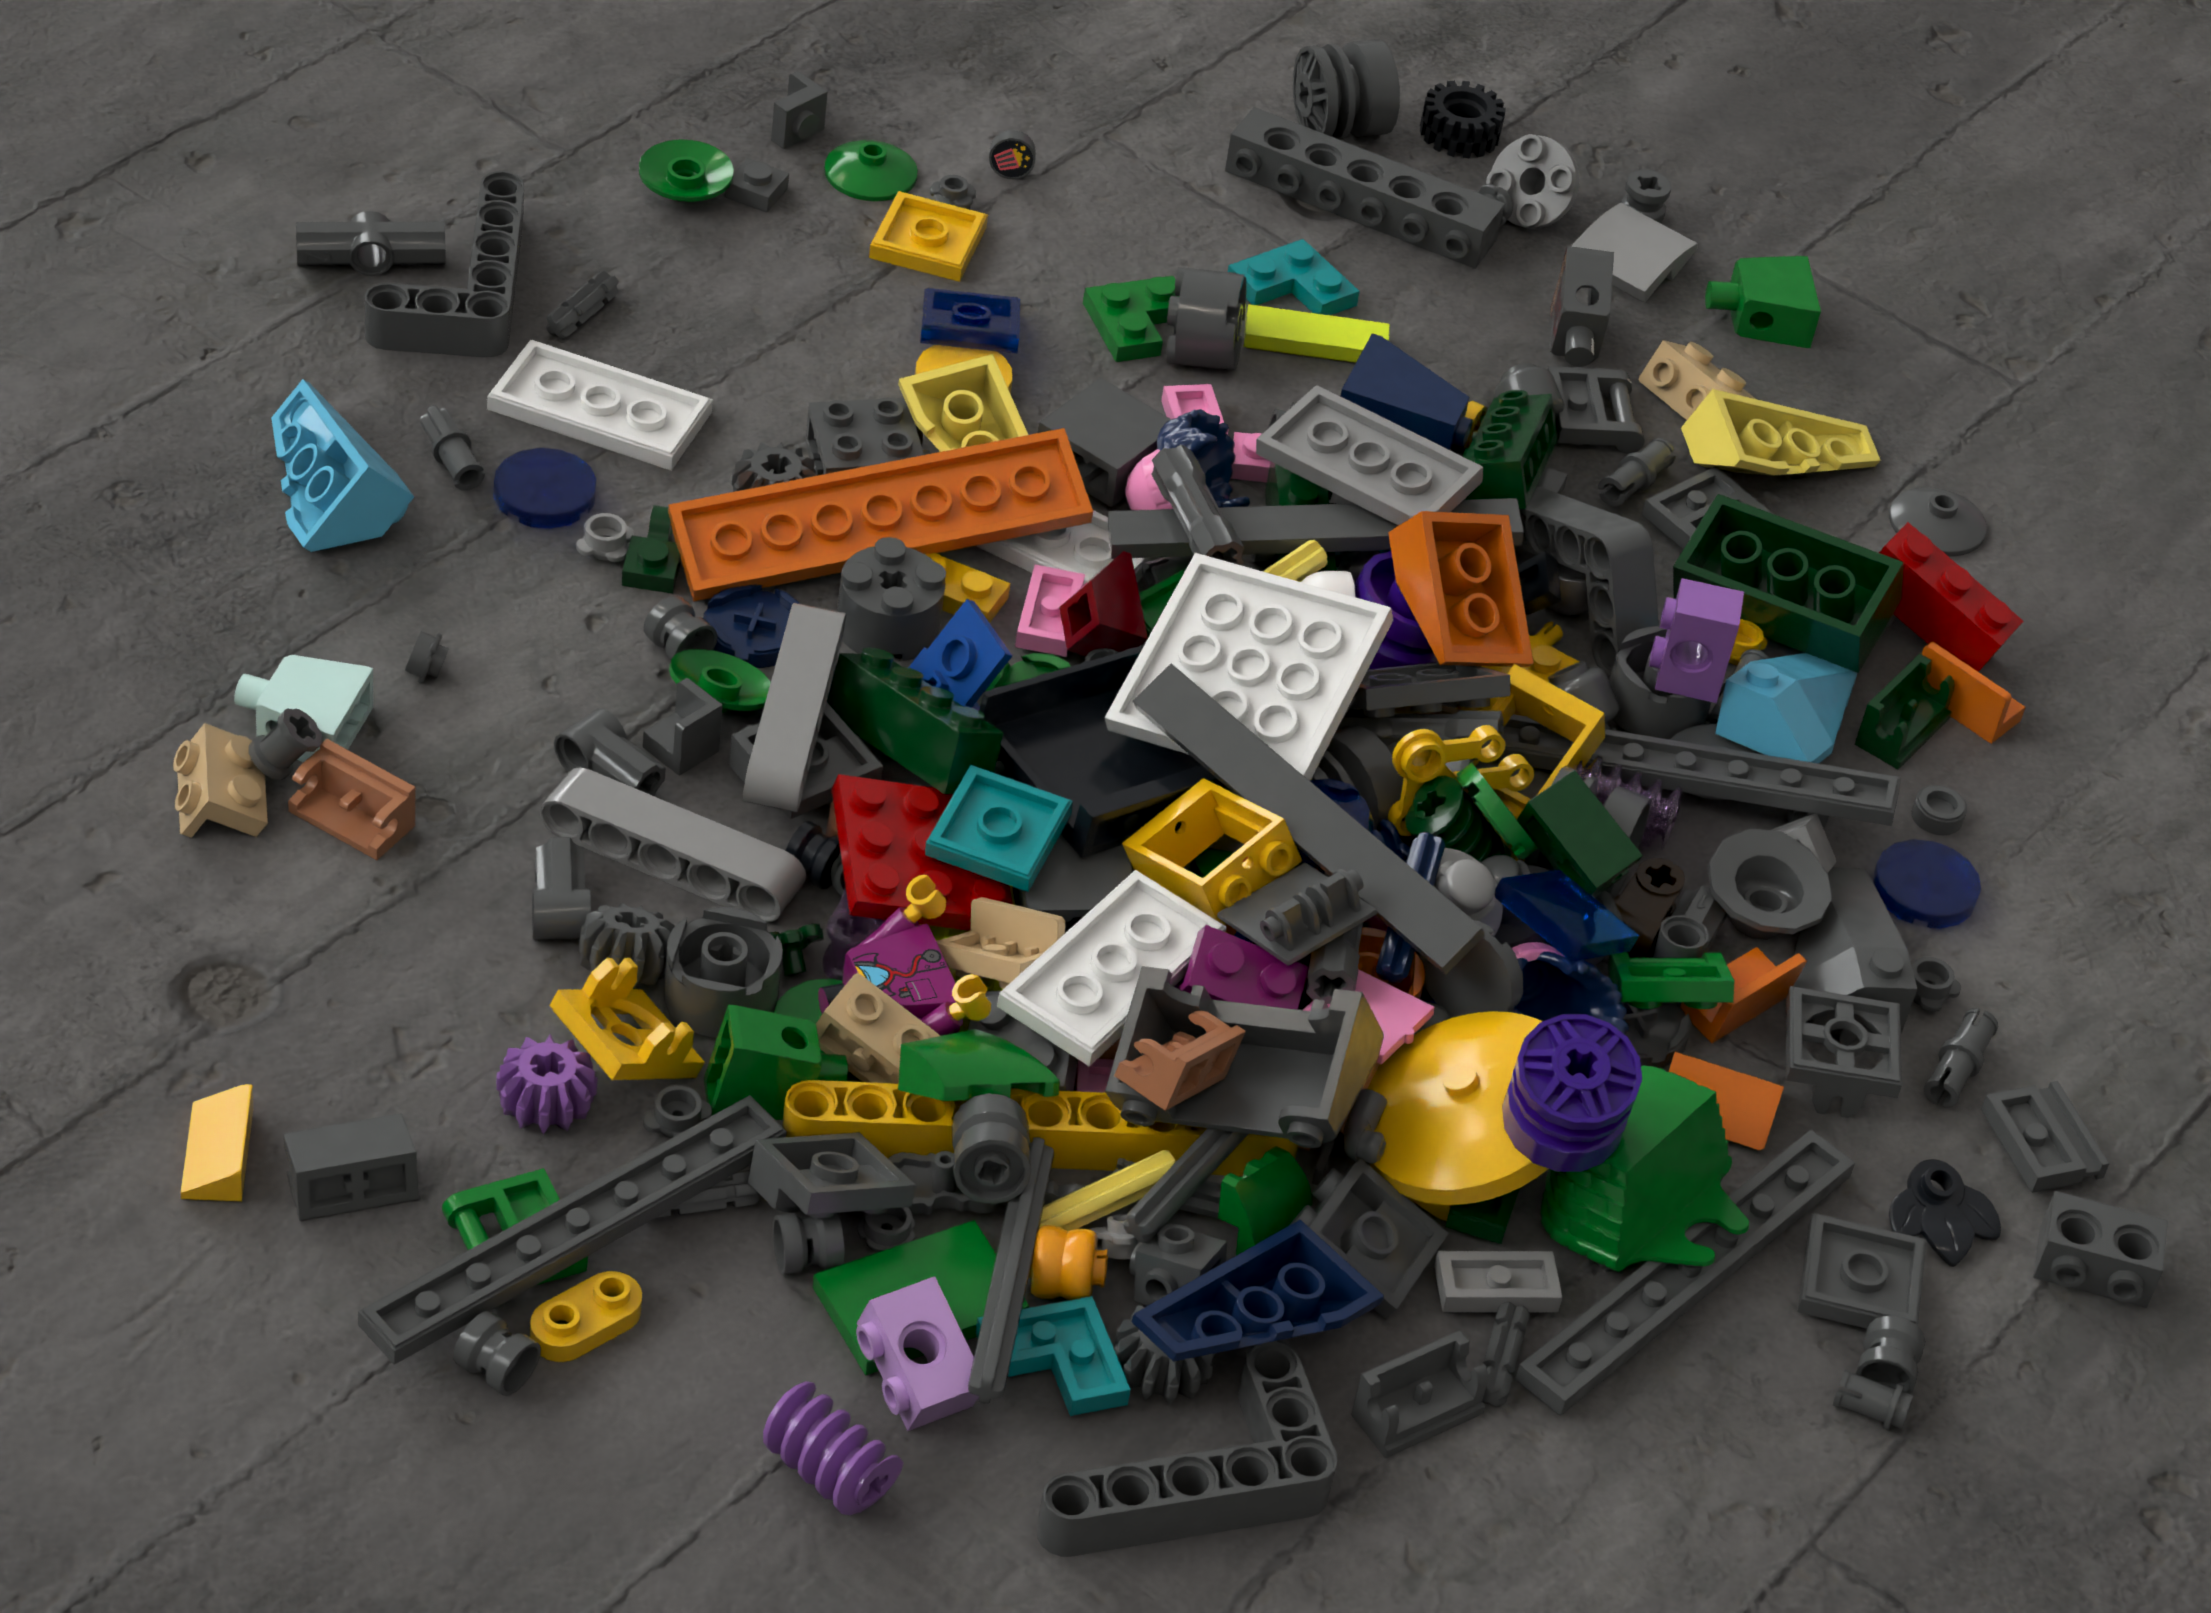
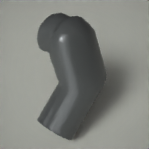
(1359, 1129)

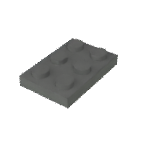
(1427, 688)

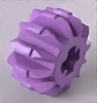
(546, 1083)

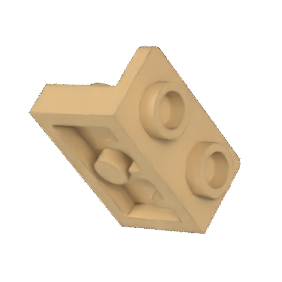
(869, 1030)

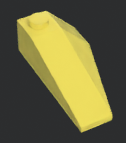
(962, 404)
(1772, 438)

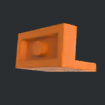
(1975, 699)
(1756, 989)
(1743, 1100)

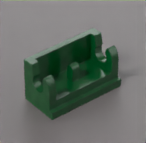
(1905, 714)
(1579, 835)

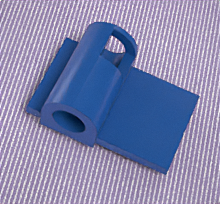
(964, 656)

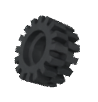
(1462, 119)

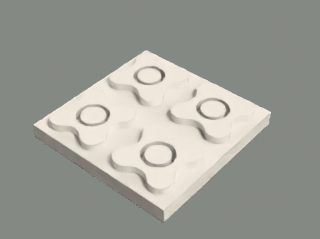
(1264, 650)

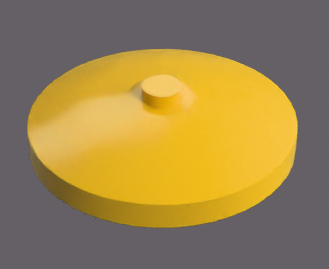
(1447, 1111)

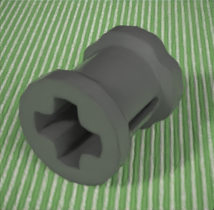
(285, 744)

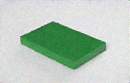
(956, 1257)

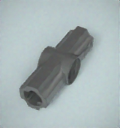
(370, 243)

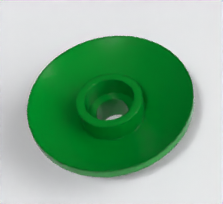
(686, 170)
(870, 170)
(723, 677)

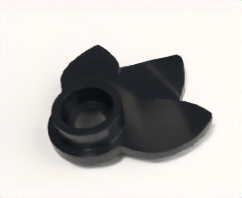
(1944, 1217)

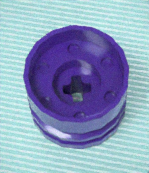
(1571, 1092)

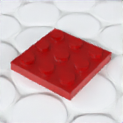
(884, 846)

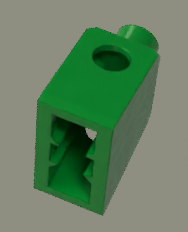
(1769, 299)
(765, 1056)

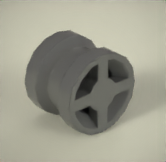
(1647, 193)

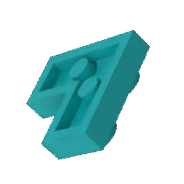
(1299, 271)
(1078, 1351)

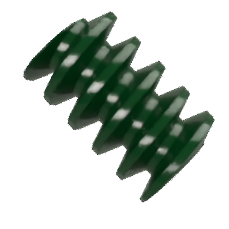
(1450, 813)

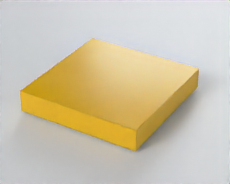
(928, 236)

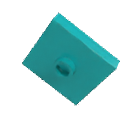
(999, 828)

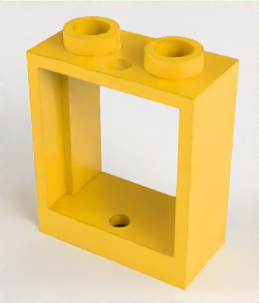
(1556, 711)
(1205, 816)

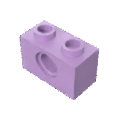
(924, 1321)

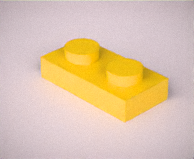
(968, 583)

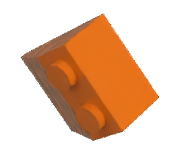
(1463, 587)

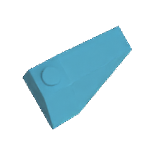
(333, 477)
(1786, 706)

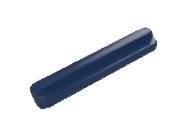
(1396, 953)

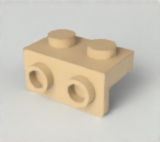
(1686, 376)
(219, 783)
(1001, 940)

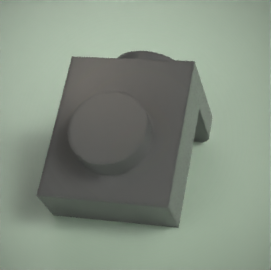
(800, 112)

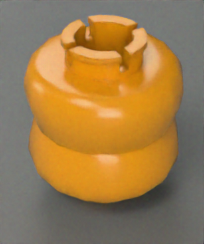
(1066, 1263)

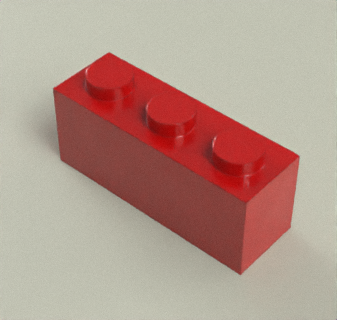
(1947, 603)

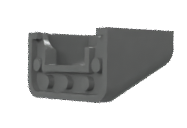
(1288, 1076)

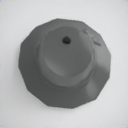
(1768, 883)

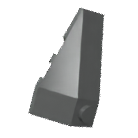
(1857, 946)

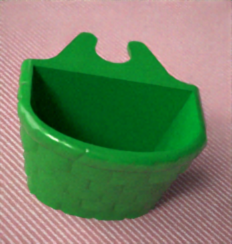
(1652, 1185)

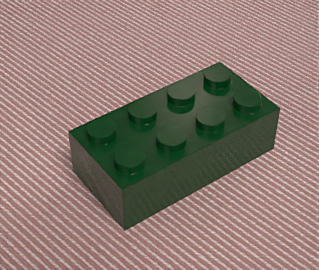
(1795, 580)

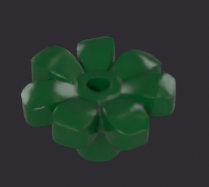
(793, 943)

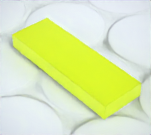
(1309, 333)

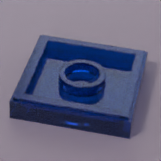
(970, 320)
(1565, 915)

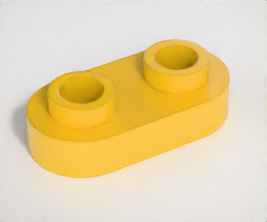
(590, 1313)

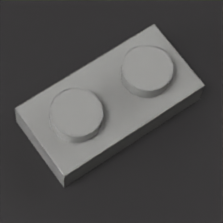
(1489, 1278)

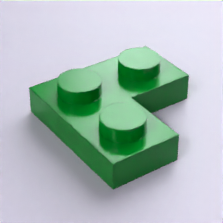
(1127, 315)

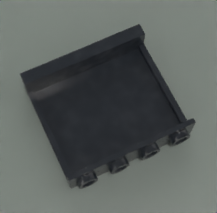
(1062, 745)

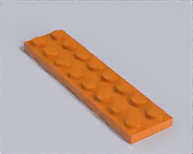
(925, 501)

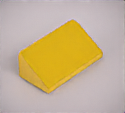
(218, 1146)

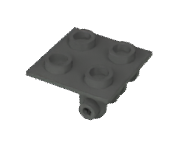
(1300, 911)

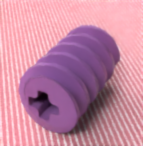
(828, 1452)

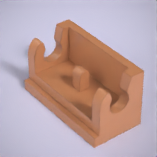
(353, 800)
(1183, 1065)

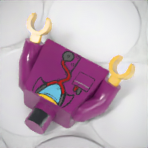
(910, 967)

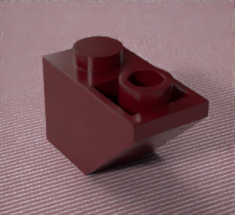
(1105, 611)

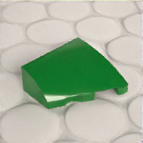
(970, 1066)
(1264, 1197)

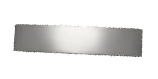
(794, 708)
(673, 844)

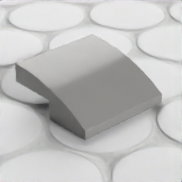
(1641, 247)

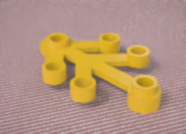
(1423, 756)

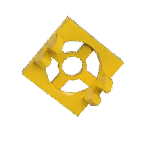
(659, 1047)

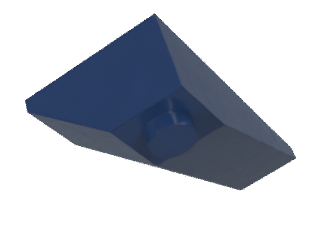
(1261, 1296)

